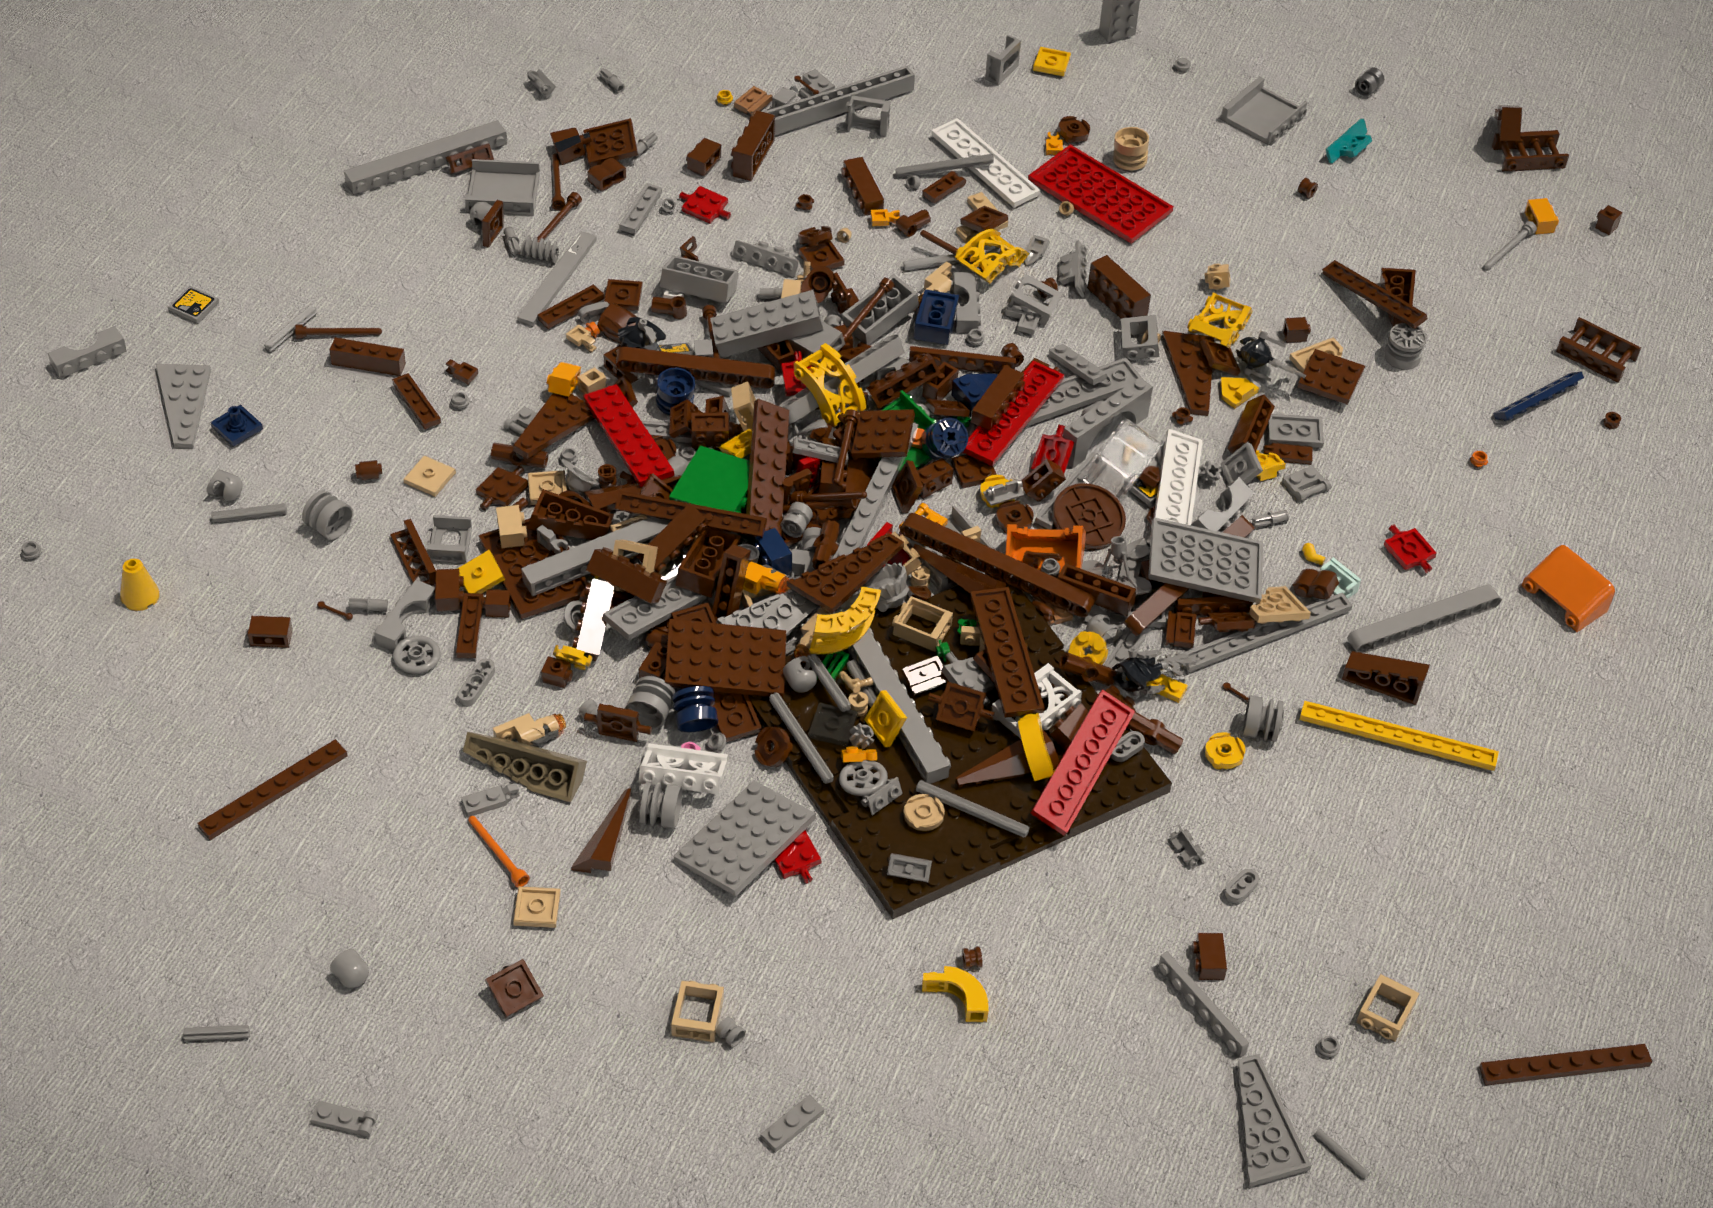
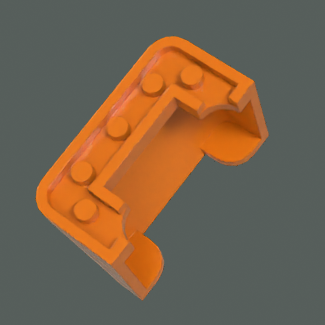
(1065, 542)
(1572, 585)

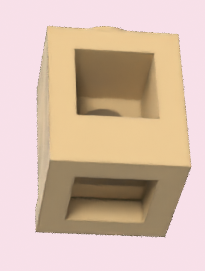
(591, 381)

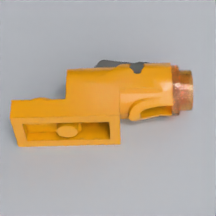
(764, 577)

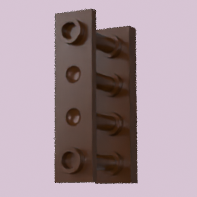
(1534, 140)
(1598, 362)

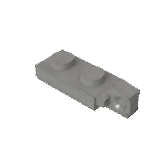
(489, 799)

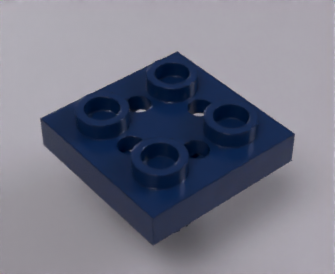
(236, 420)

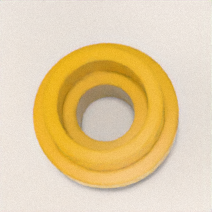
(724, 97)

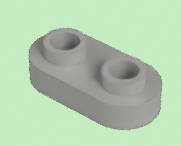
(1125, 746)
(1240, 886)

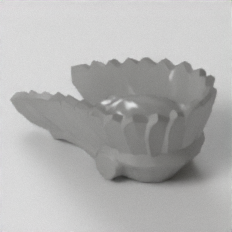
(891, 582)

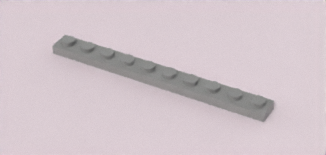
(1264, 633)

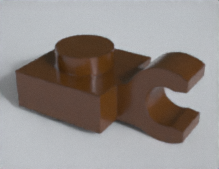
(462, 372)

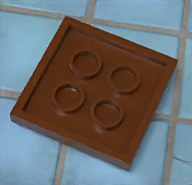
(611, 141)
(1331, 376)
(883, 433)

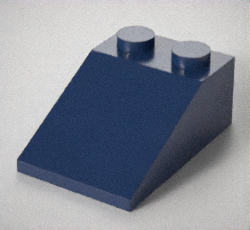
(936, 317)
(970, 388)

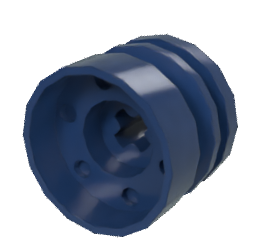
(674, 387)
(935, 440)
(695, 709)

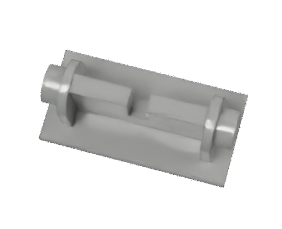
(541, 82)
(1004, 493)
(883, 796)
(1191, 853)

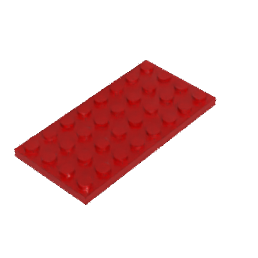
(1101, 193)

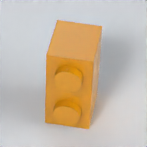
(1542, 215)
(563, 379)

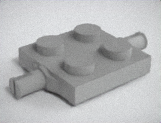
(967, 674)

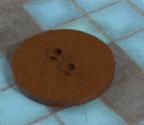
(1093, 509)

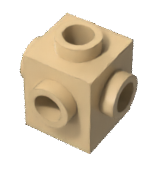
(1218, 276)

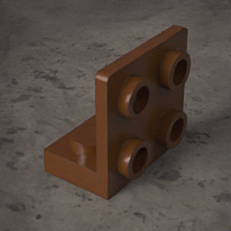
(841, 295)
(681, 418)
(709, 430)

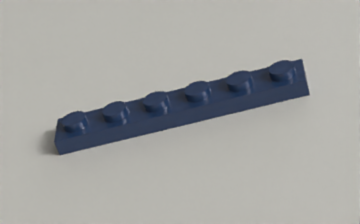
(1534, 398)

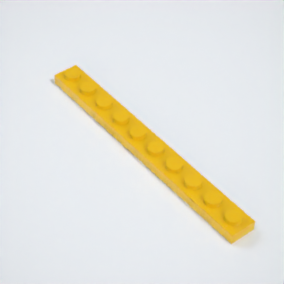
(1399, 735)

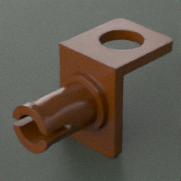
(688, 253)

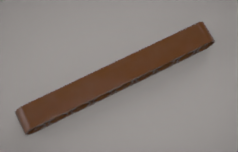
(700, 367)

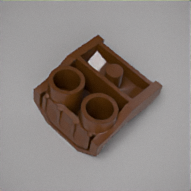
(612, 319)

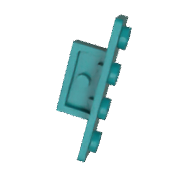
(1350, 142)

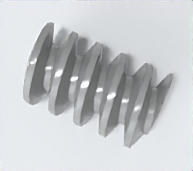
(539, 249)

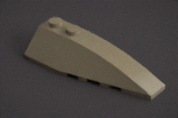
(531, 766)

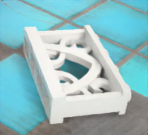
(1053, 712)
(683, 767)

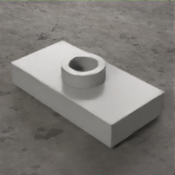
(909, 867)

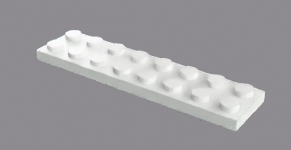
(999, 176)
(1178, 477)

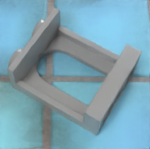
(996, 62)
(854, 119)
(1019, 297)
(1135, 326)
(450, 553)

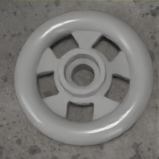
(416, 654)
(863, 778)

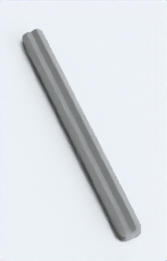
(944, 165)
(937, 261)
(801, 738)
(973, 808)

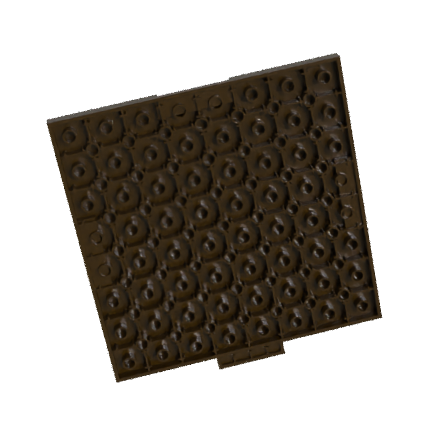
(962, 845)

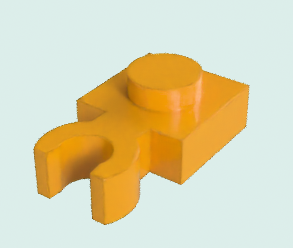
(1053, 144)
(883, 217)
(853, 754)

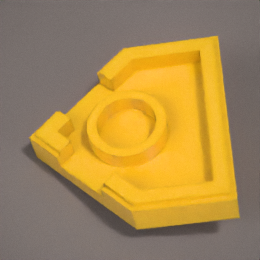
(1237, 390)
(1270, 465)

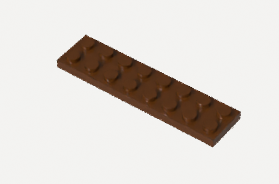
(768, 463)
(1007, 652)
(733, 710)

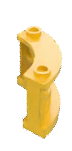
(1009, 254)
(1237, 317)
(815, 383)
(844, 629)

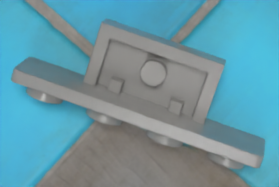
(766, 256)
(1074, 268)

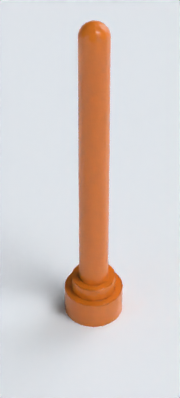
(518, 876)

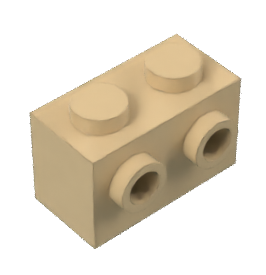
(510, 526)

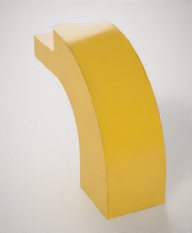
(1035, 747)
(963, 986)

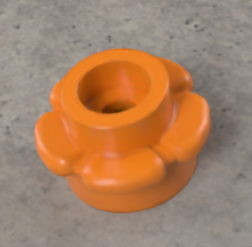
(593, 328)
(1479, 459)

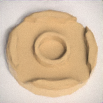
(923, 812)

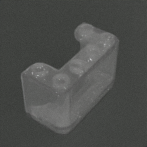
(1122, 459)

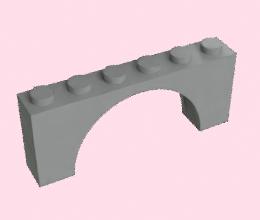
(1131, 400)

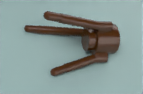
(1034, 558)

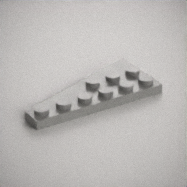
(184, 397)
(776, 612)
(1269, 1136)

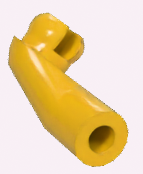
(1310, 554)

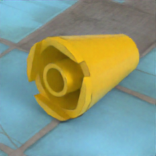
(137, 586)

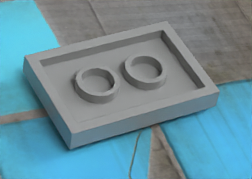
(1296, 430)

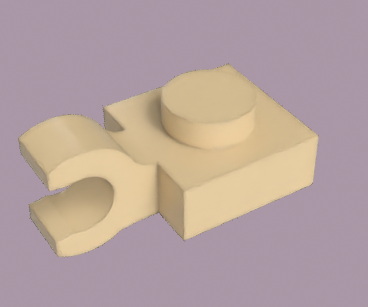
(580, 336)

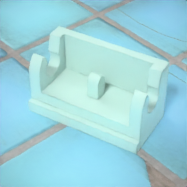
(1348, 581)

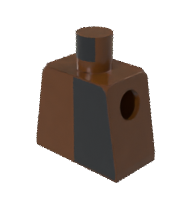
(569, 144)

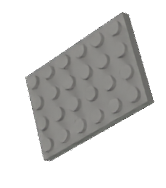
(1206, 560)
(744, 837)

